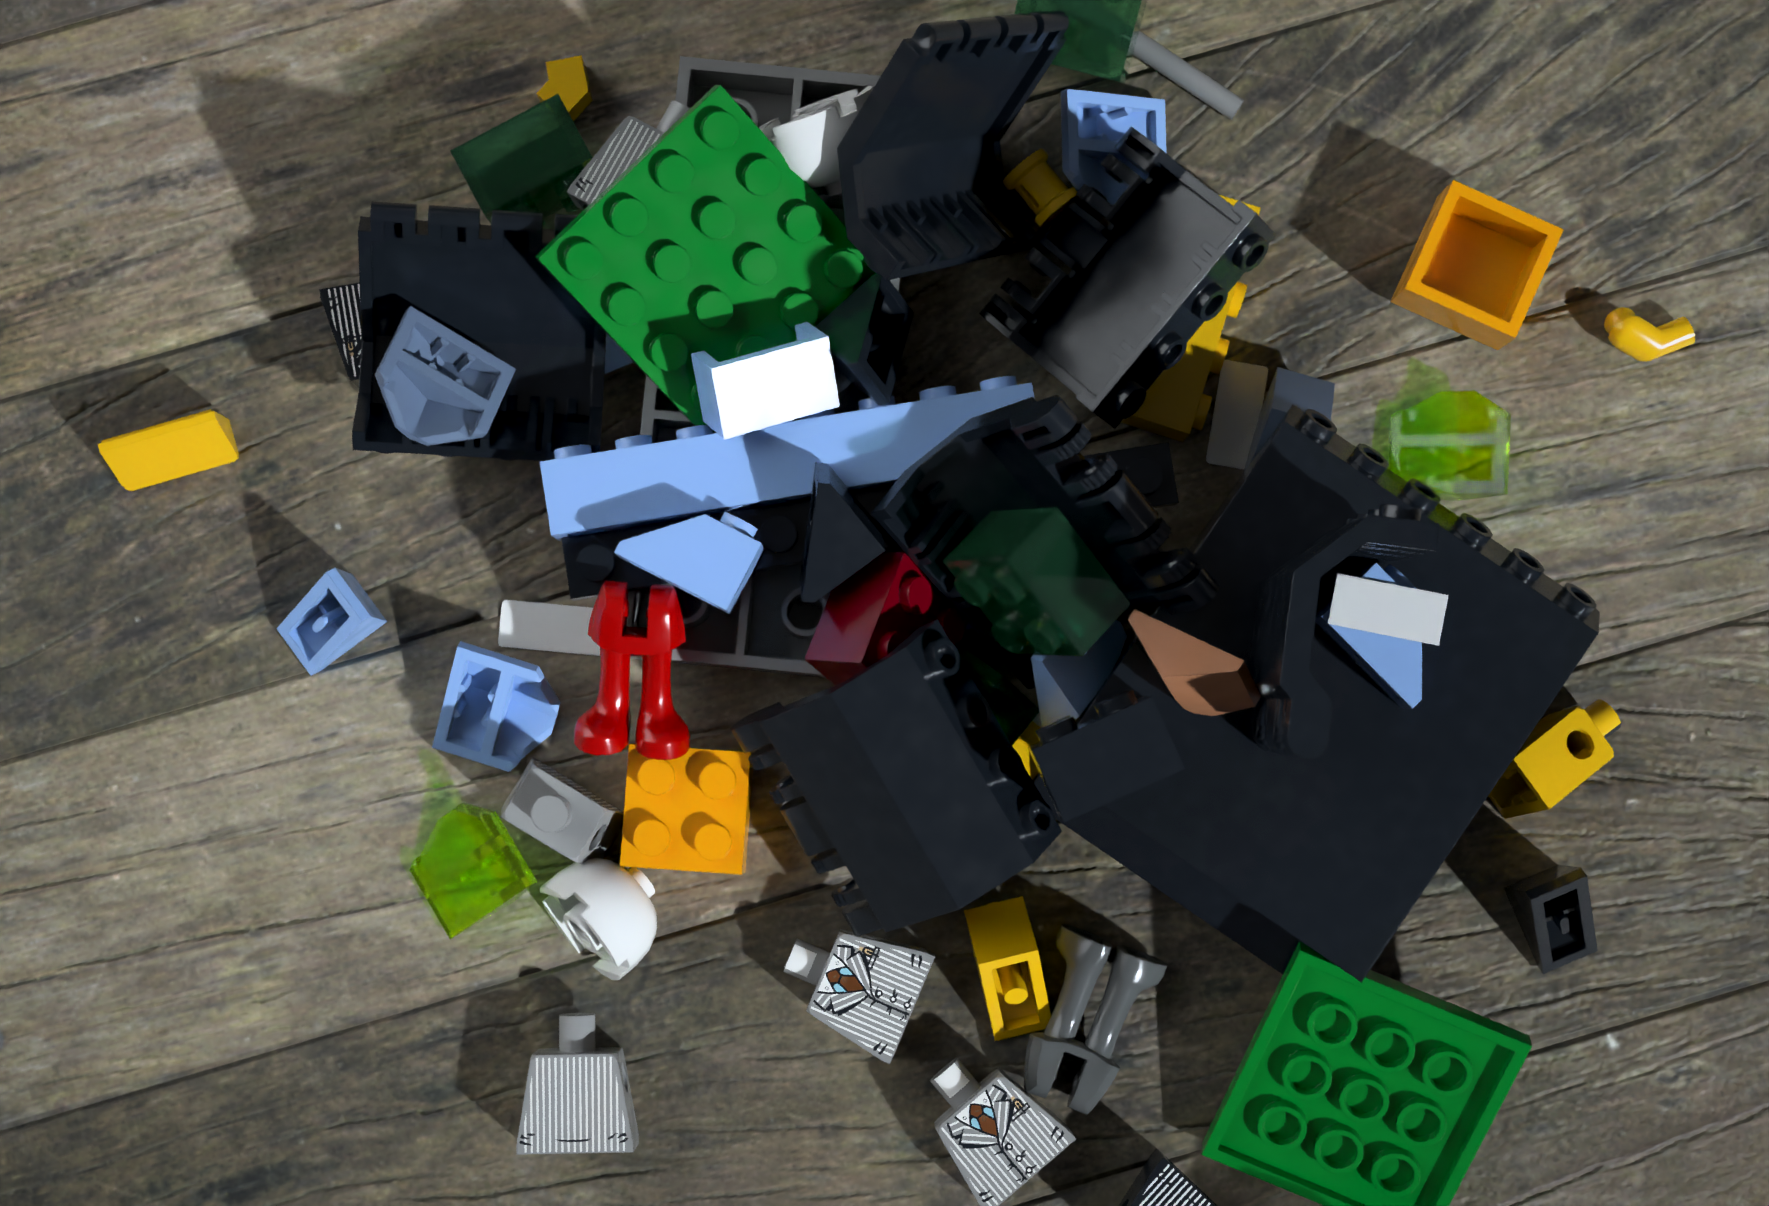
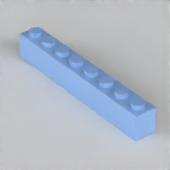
(761, 468)

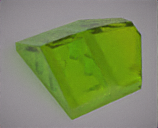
(1453, 445)
(470, 868)

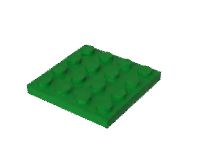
(705, 250)
(1363, 1090)

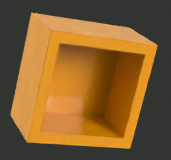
(1477, 265)
(687, 811)

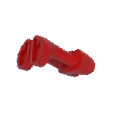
(607, 724)

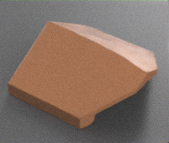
(1195, 672)

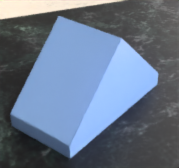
(330, 620)

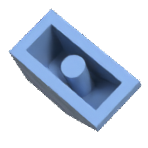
(699, 557)
(1387, 659)

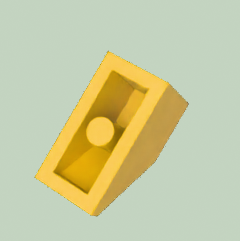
(1008, 968)

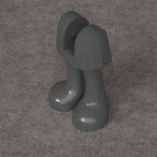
(1128, 976)

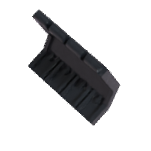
(927, 149)
(499, 298)

